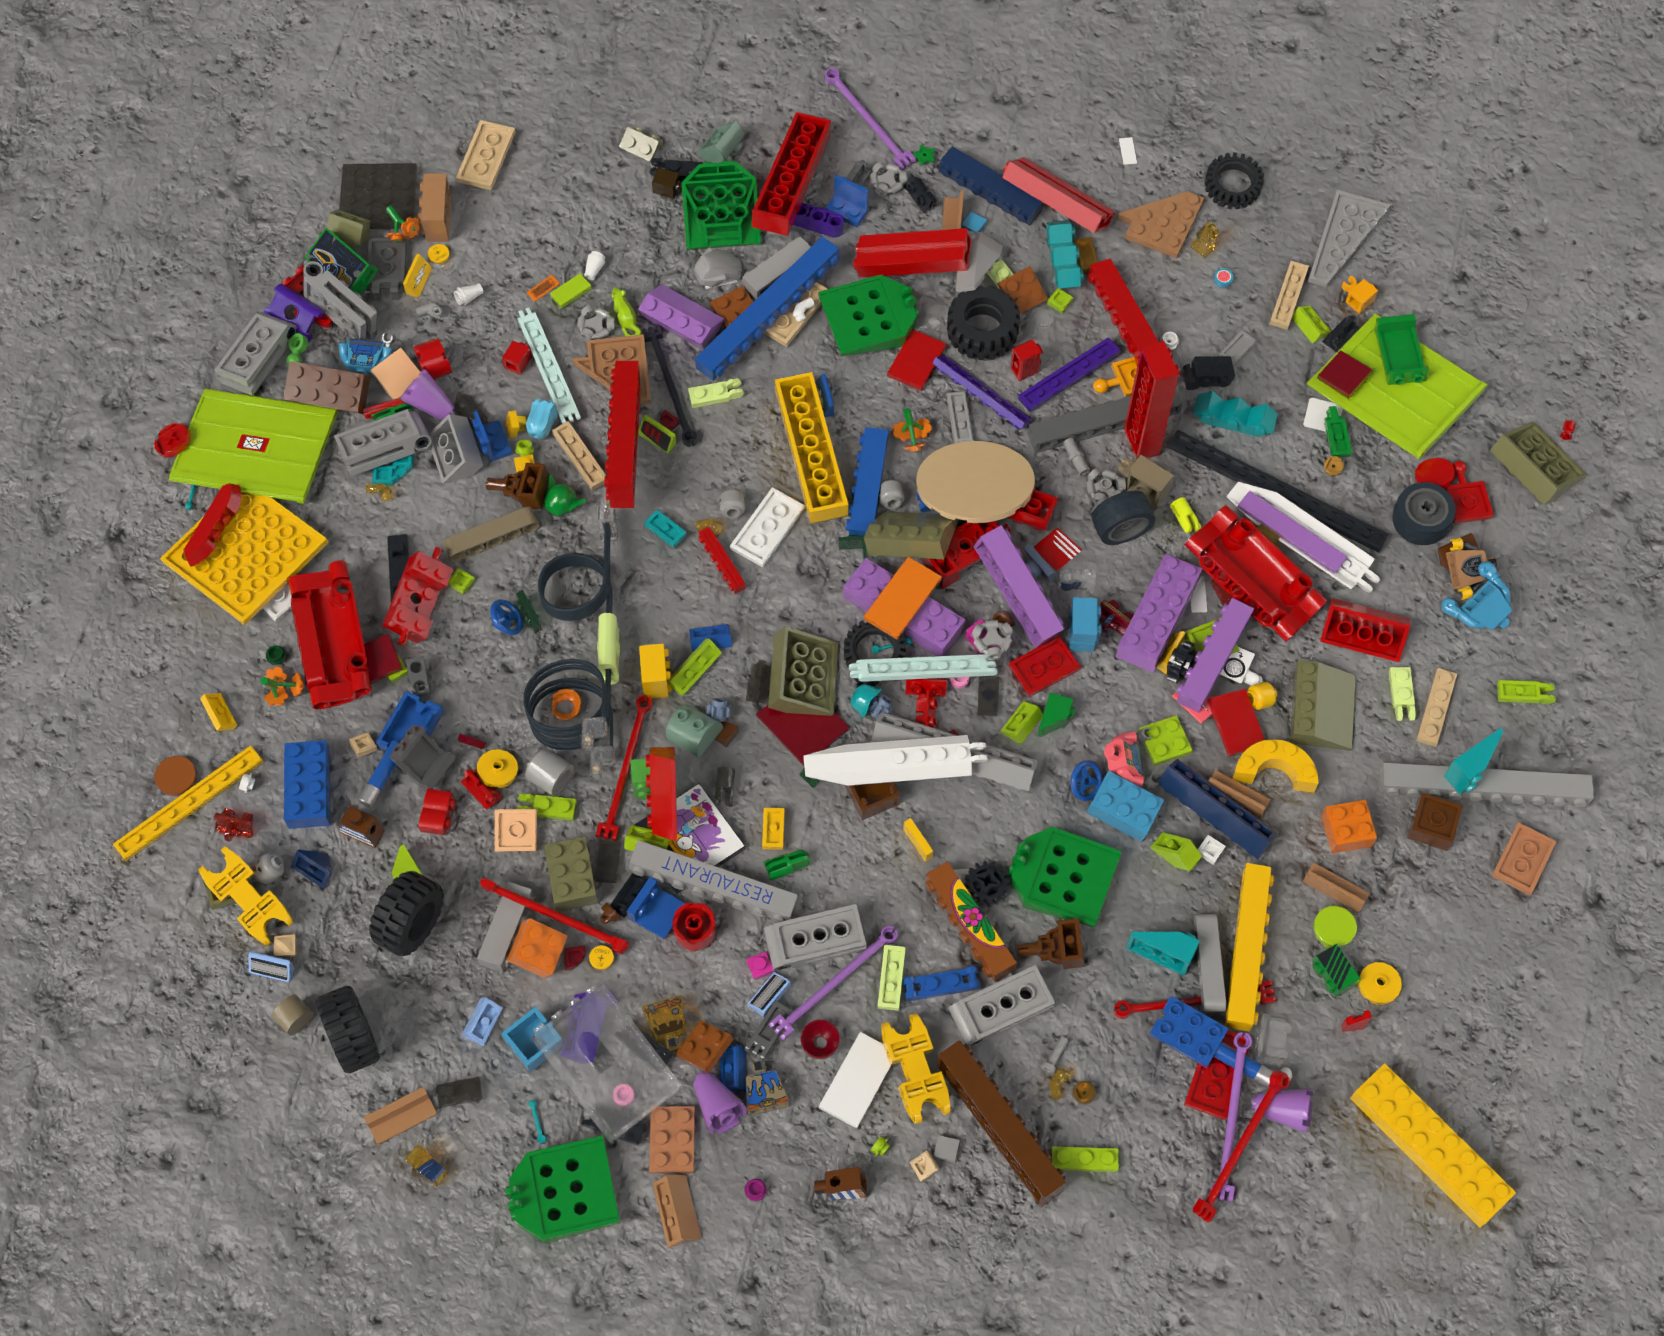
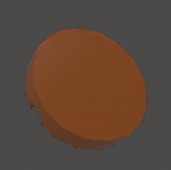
(175, 775)

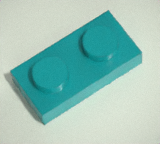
(665, 529)

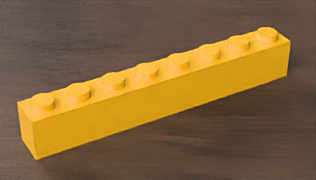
(1248, 947)

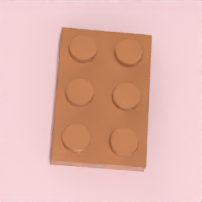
(1524, 858)
(672, 1140)

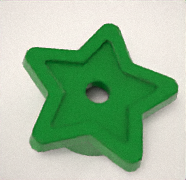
(924, 160)

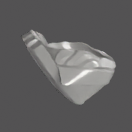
(717, 267)

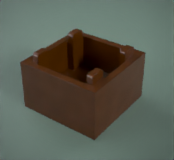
(873, 798)
(1434, 821)

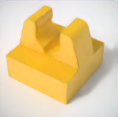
(515, 424)

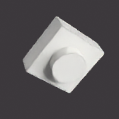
(1211, 849)

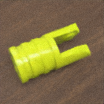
(1185, 515)

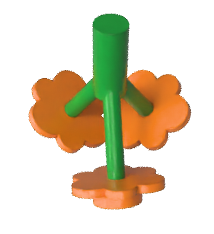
(410, 227)
(906, 431)
(276, 678)

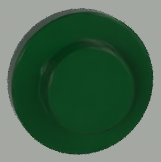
(275, 655)

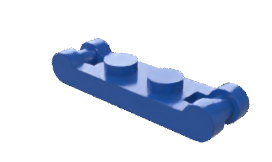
(941, 983)

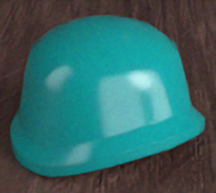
(861, 698)

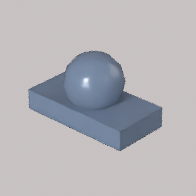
(1038, 564)

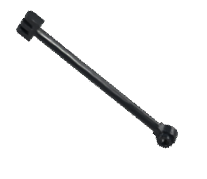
(654, 338)

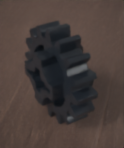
(1180, 661)
(995, 886)

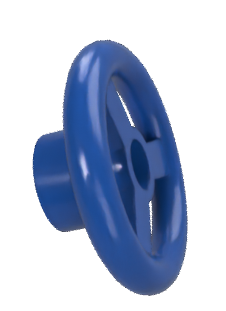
(501, 619)
(1081, 779)

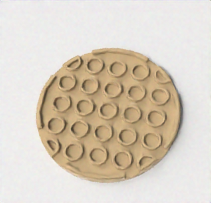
(975, 481)

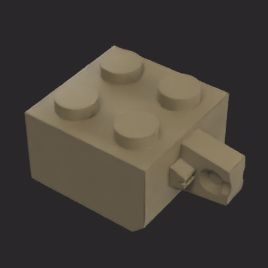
(1148, 478)

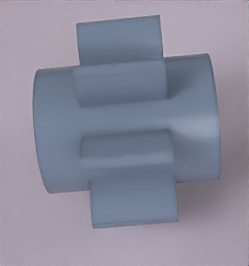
(880, 704)
(718, 709)

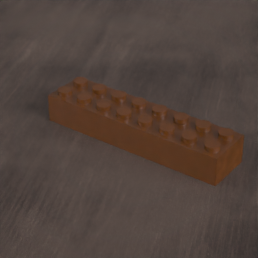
(1001, 1123)

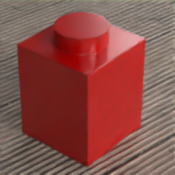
(516, 357)

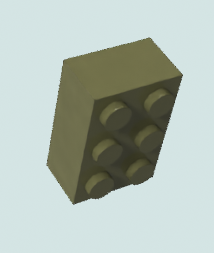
(570, 874)

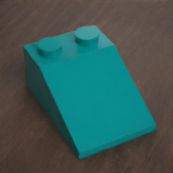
(1468, 768)
(1167, 949)

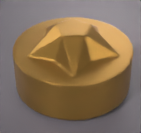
(1333, 465)
(1084, 1092)

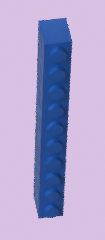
(767, 309)

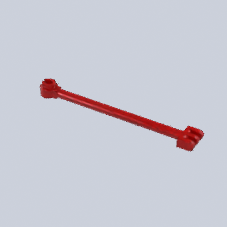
(609, 825)
(619, 945)
(1191, 1001)
(1205, 1208)

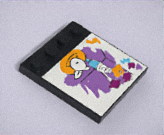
(702, 830)

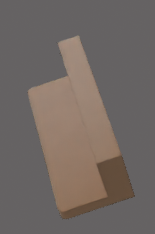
(952, 212)
(1241, 794)
(1336, 887)
(400, 1115)
(676, 1210)

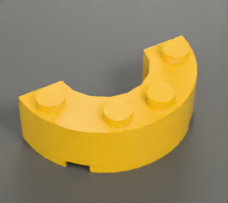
(1281, 756)

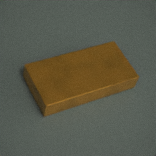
(1086, 253)

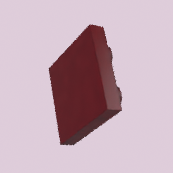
(1344, 374)
(381, 658)

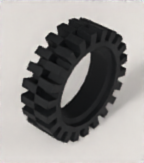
(1237, 163)
(864, 630)

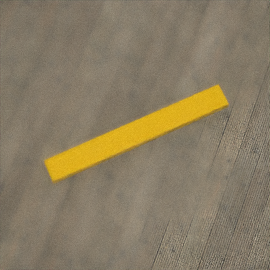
(188, 803)

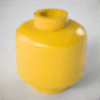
(1262, 695)

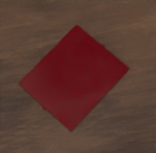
(803, 732)

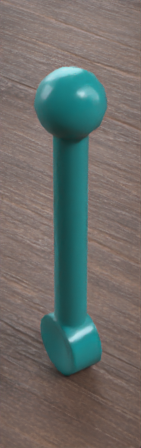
(189, 506)
(875, 649)
(541, 1138)

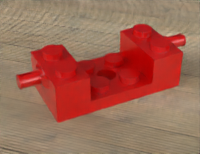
(956, 558)
(424, 578)

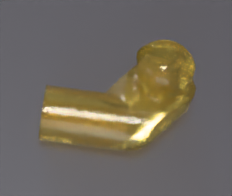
(380, 488)
(713, 524)
(1056, 1081)

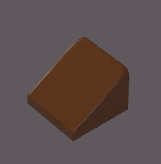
(727, 734)

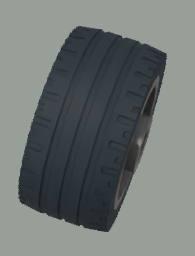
(1423, 513)
(1123, 517)

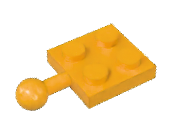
(1125, 375)

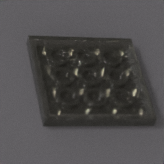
(374, 187)

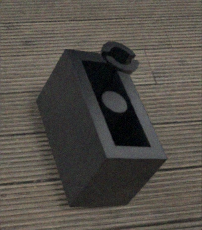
(1208, 372)

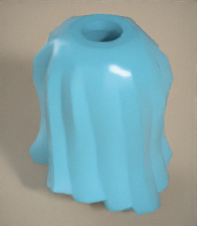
(541, 418)

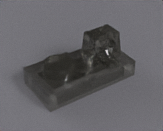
(459, 1092)

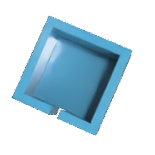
(1084, 624)
(519, 1039)

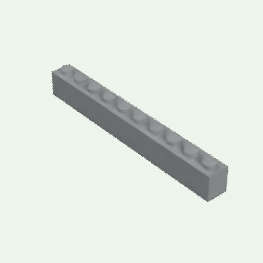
(1496, 785)

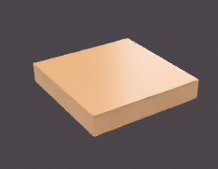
(395, 373)
(515, 830)

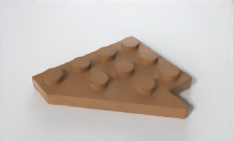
(1163, 223)
(604, 353)

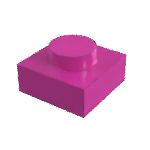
(759, 965)

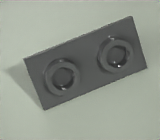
(859, 173)

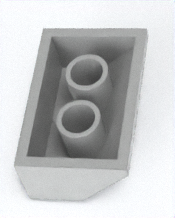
(455, 449)

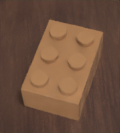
(435, 207)

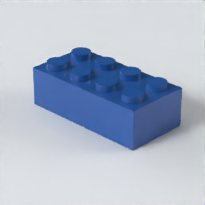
(307, 784)

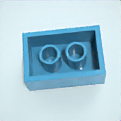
(1125, 806)

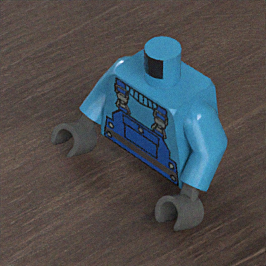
(363, 355)

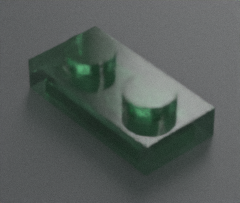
(531, 618)

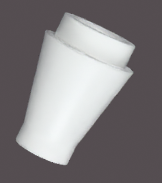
(594, 264)
(467, 293)

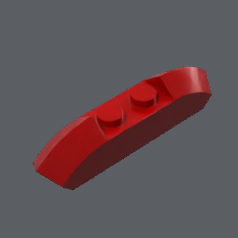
(213, 523)

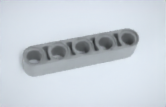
(1209, 963)

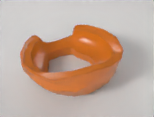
(563, 695)

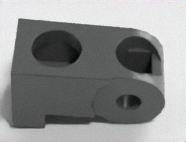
(418, 675)

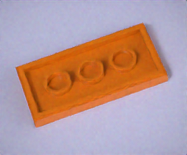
(902, 598)

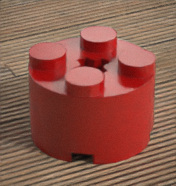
(433, 358)
(697, 915)

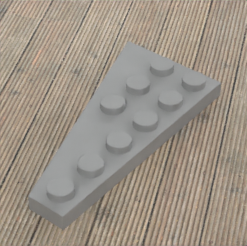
(1346, 228)

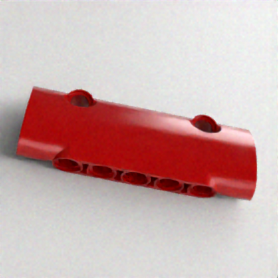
(1256, 572)
(329, 636)

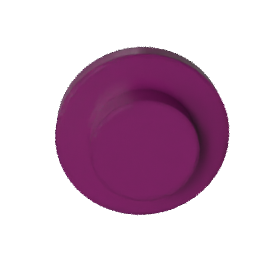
(755, 1190)

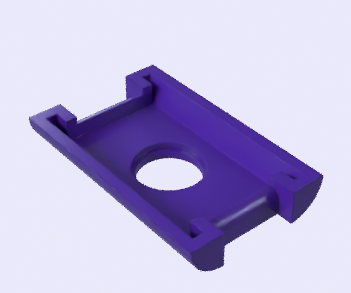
(306, 310)

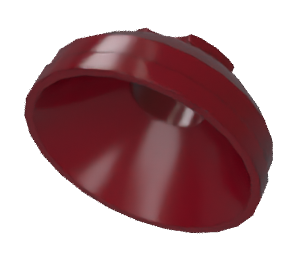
(822, 1029)

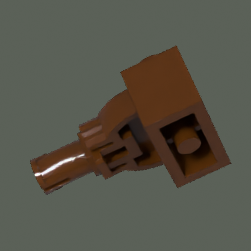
(525, 486)
(1059, 945)

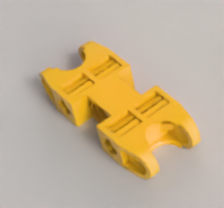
(245, 895)
(920, 1084)

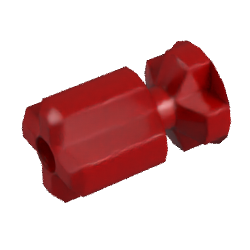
(1568, 428)

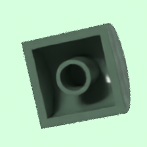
(722, 143)
(692, 730)

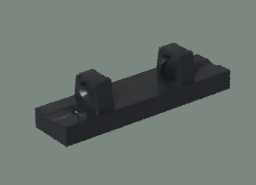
(397, 546)

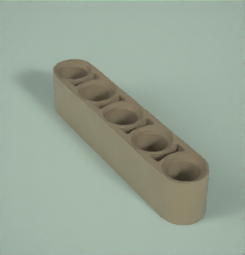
(490, 534)

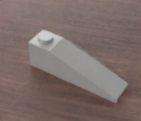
(982, 256)

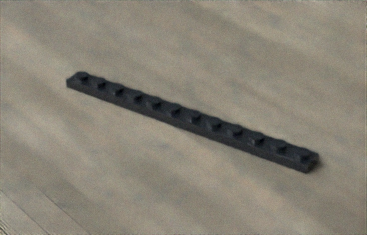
(1242, 472)

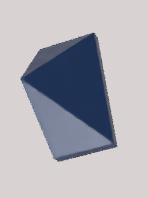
(313, 866)

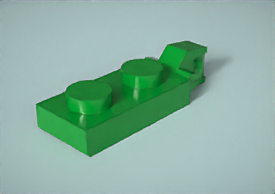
(1337, 433)

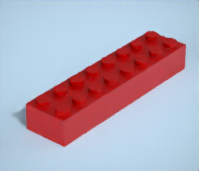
(791, 174)
(1151, 399)
(623, 434)

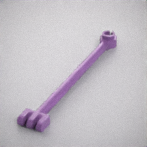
(900, 157)
(785, 1024)
(1233, 1109)

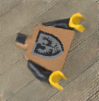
(1464, 565)

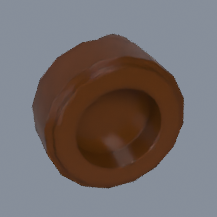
(1004, 616)
(609, 914)

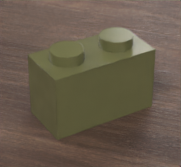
(349, 227)

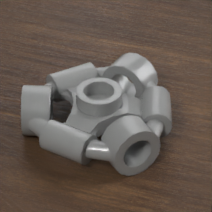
(887, 180)
(594, 323)
(1104, 485)
(993, 638)

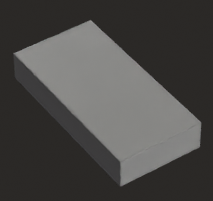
(1238, 347)

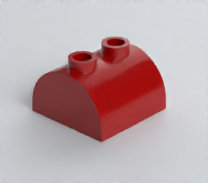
(1037, 511)

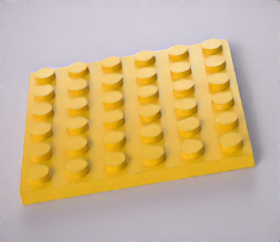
(251, 559)

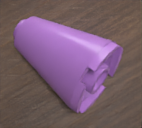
(428, 396)
(718, 1103)
(1289, 1108)

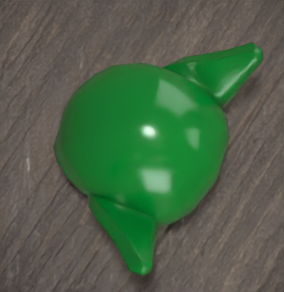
(560, 498)

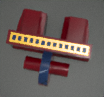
(1113, 617)

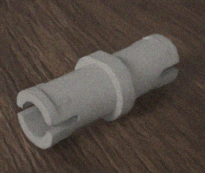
(1076, 457)

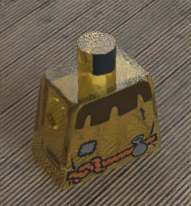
(666, 1021)

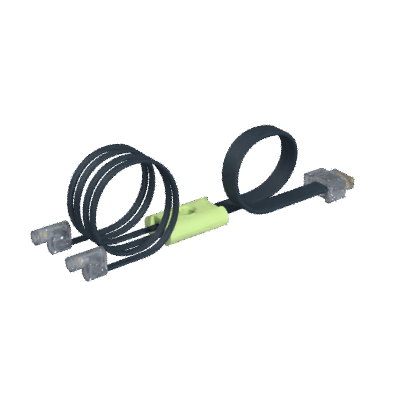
(608, 655)

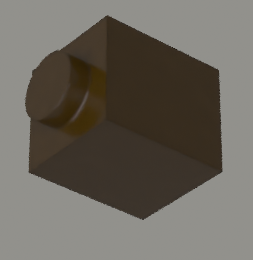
(666, 183)

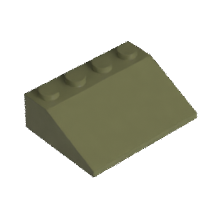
(1537, 462)
(910, 535)
(803, 673)
(1322, 706)

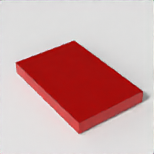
(915, 359)
(1044, 666)
(1236, 721)

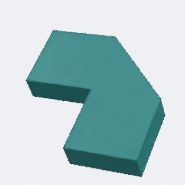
(392, 474)

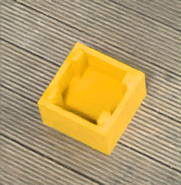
(654, 671)

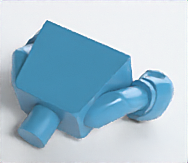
(1487, 606)

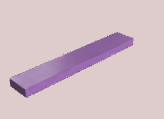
(1292, 532)

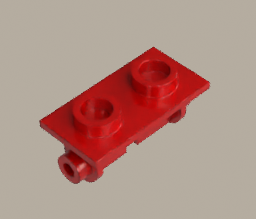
(294, 282)
(936, 686)
(926, 704)
(483, 794)

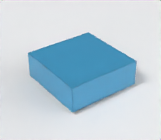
(974, 222)

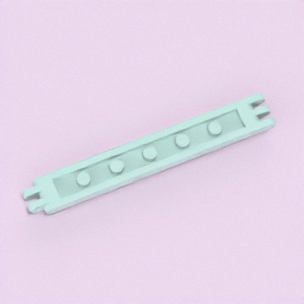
(548, 366)
(923, 667)

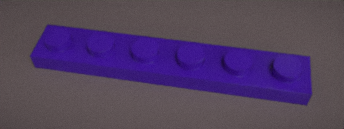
(1069, 374)
(977, 388)

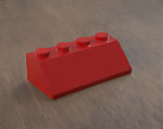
(1365, 629)
(663, 792)

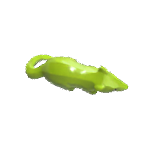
(626, 314)

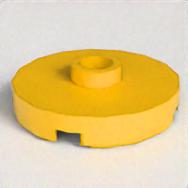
(497, 777)
(1378, 993)

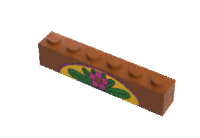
(970, 921)

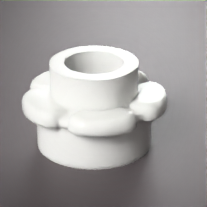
(1170, 336)
(247, 782)

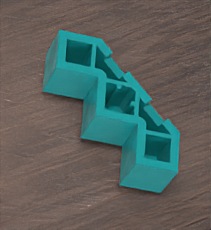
(1064, 254)
(1235, 414)

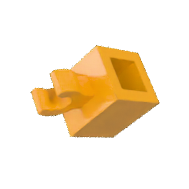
(1359, 294)

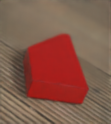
(1356, 1022)

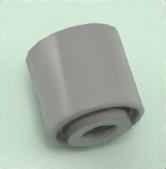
(549, 771)

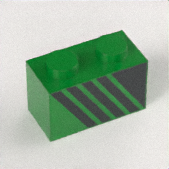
(1335, 970)

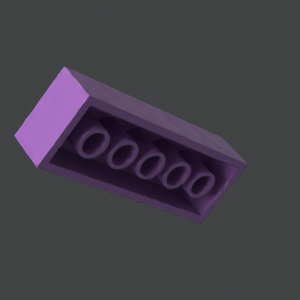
(1018, 586)
(1159, 613)
(931, 628)

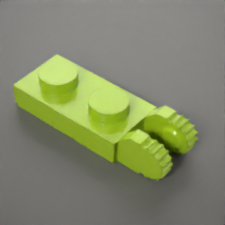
(1524, 692)
(550, 806)

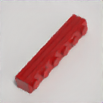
(722, 561)

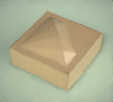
(363, 744)
(285, 946)
(924, 1165)

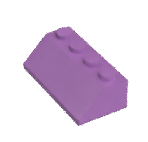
(681, 316)

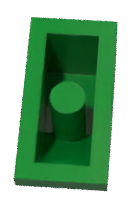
(1056, 713)

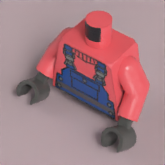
(1125, 758)

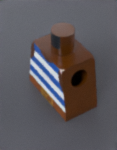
(357, 826)
(851, 1184)

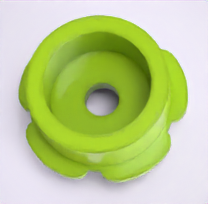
(524, 447)
(880, 1146)

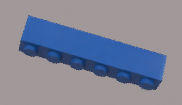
(868, 477)

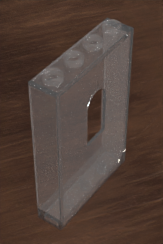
(625, 1090)

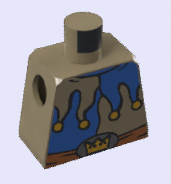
(764, 1091)

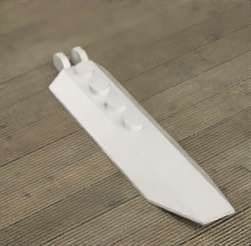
(1357, 560)
(894, 761)

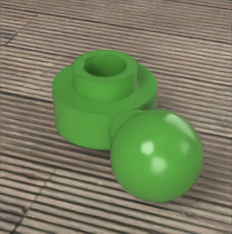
(297, 344)

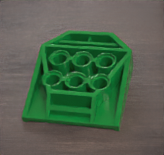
(714, 179)
(892, 301)
(1037, 856)
(528, 1190)

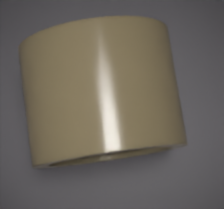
(292, 1014)

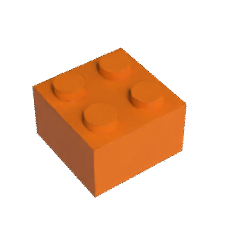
(1348, 826)
(537, 948)

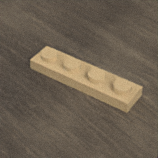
(1289, 295)
(579, 455)
(1436, 707)

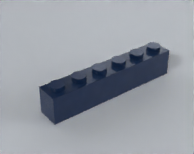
(989, 185)
(1217, 808)

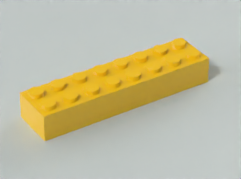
(811, 447)
(1432, 1145)

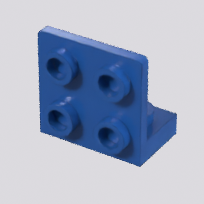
(849, 201)
(491, 438)
(654, 909)

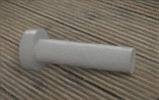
(1049, 1066)

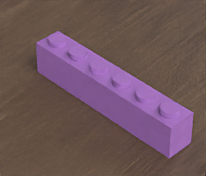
(1215, 655)

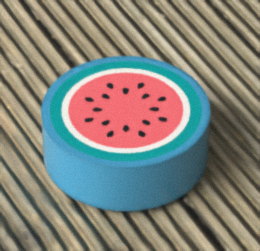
(1223, 278)

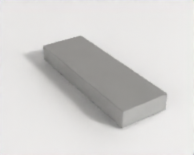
(959, 417)

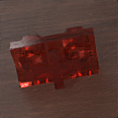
(233, 826)

